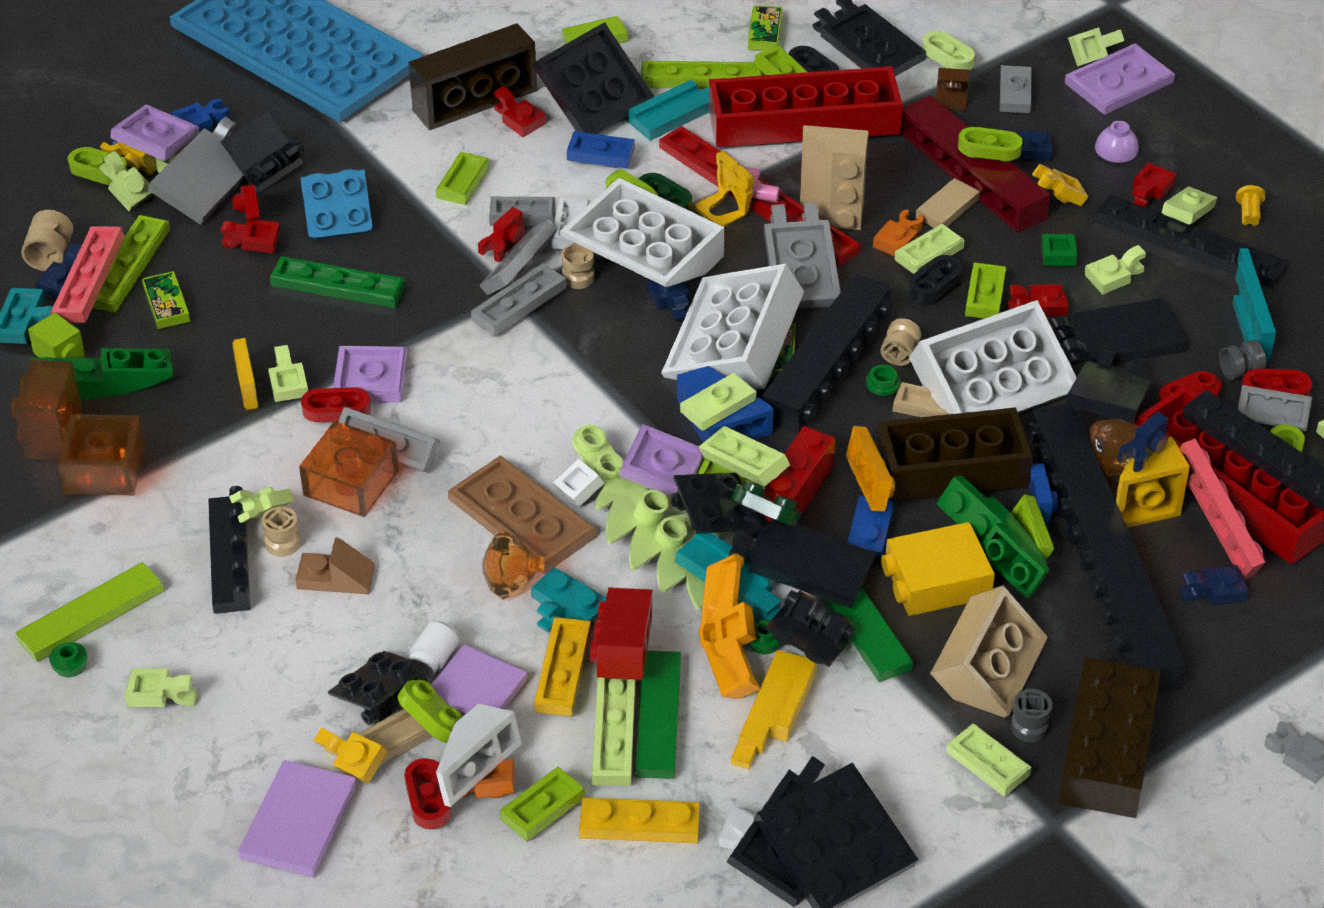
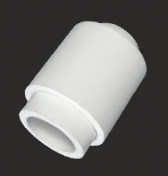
(434, 646)

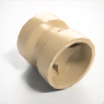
(578, 266)
(900, 342)
(281, 531)

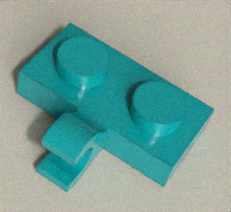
(20, 312)
(564, 598)

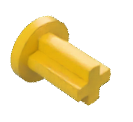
(1250, 198)

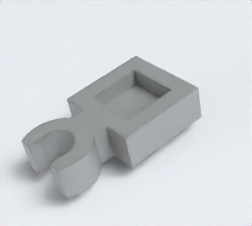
(1301, 754)

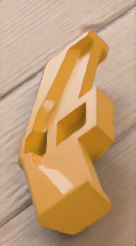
(727, 628)

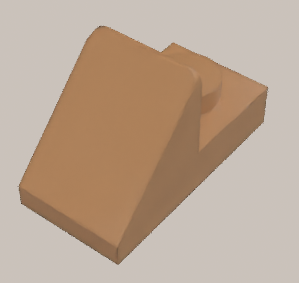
(341, 571)

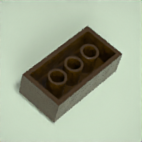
(464, 76)
(931, 450)
(1109, 737)

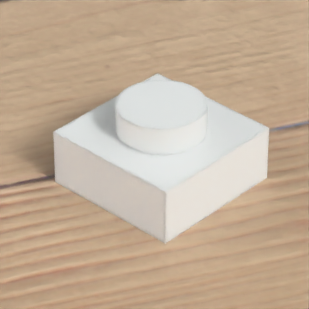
(578, 482)
(735, 827)

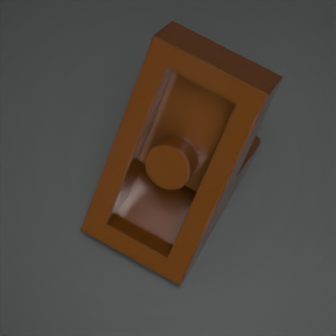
(952, 88)

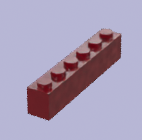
(1001, 184)

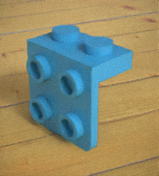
(336, 204)

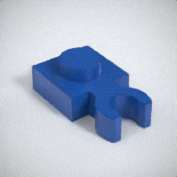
(203, 116)
(1041, 491)

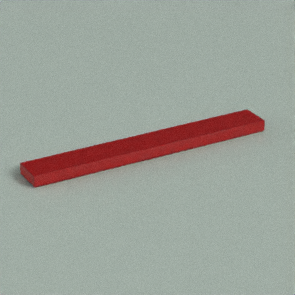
(702, 159)

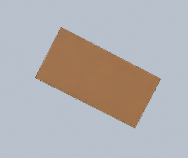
(509, 500)

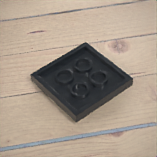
(593, 80)
(836, 839)

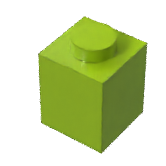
(56, 338)

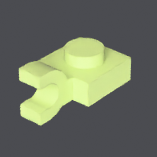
(1092, 45)
(126, 186)
(1112, 273)
(287, 379)
(258, 503)
(154, 685)

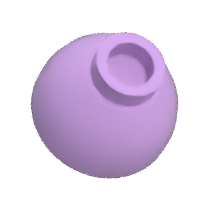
(1117, 143)

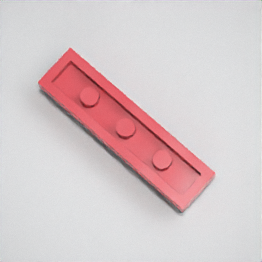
(88, 273)
(1220, 512)

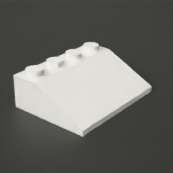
(647, 234)
(737, 324)
(995, 363)

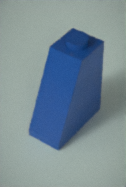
(752, 420)

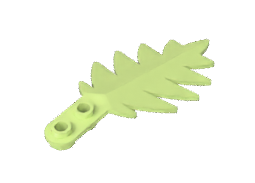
(637, 507)

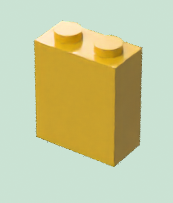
(937, 568)

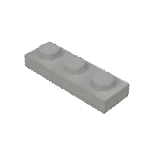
(519, 257)
(518, 299)
(413, 447)

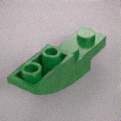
(118, 371)
(999, 534)

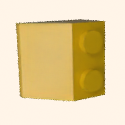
(1156, 490)

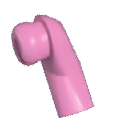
(763, 191)

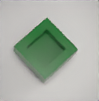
(1059, 249)

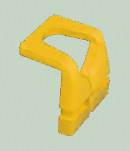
(730, 178)

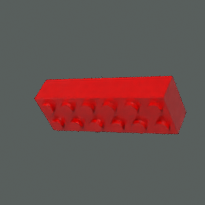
(779, 105)
(1270, 509)

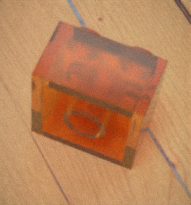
(44, 407)
(101, 454)
(349, 468)

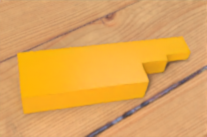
(775, 705)

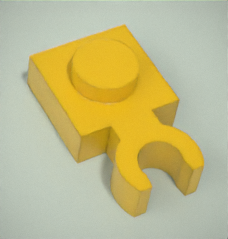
(1064, 186)

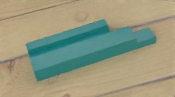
(669, 110)
(1251, 305)
(753, 589)

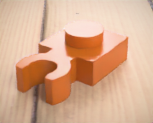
(897, 235)
(497, 782)

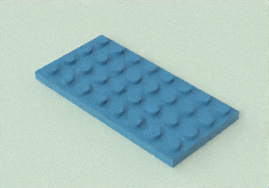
(302, 49)

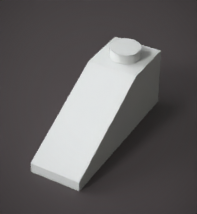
(475, 748)

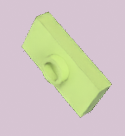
(1189, 205)
(927, 247)
(718, 401)
(988, 759)

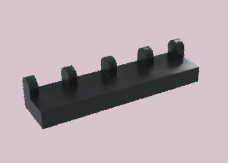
(228, 555)

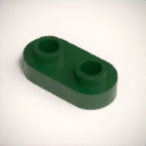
(668, 189)
(753, 497)

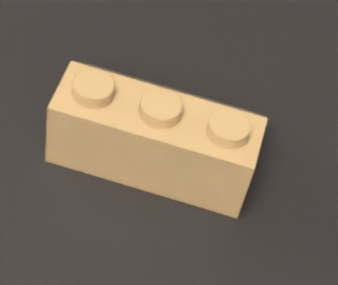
(835, 173)
(990, 652)

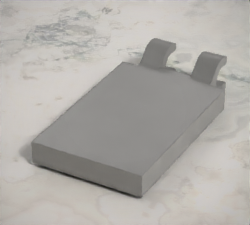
(200, 175)
(806, 251)

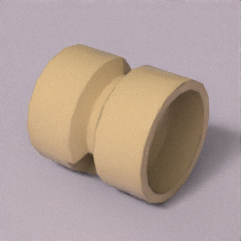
(47, 239)

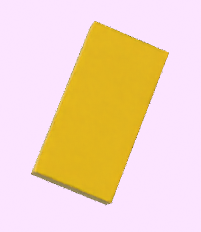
(245, 374)

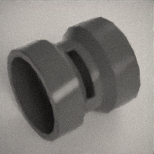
(1239, 360)
(1031, 715)

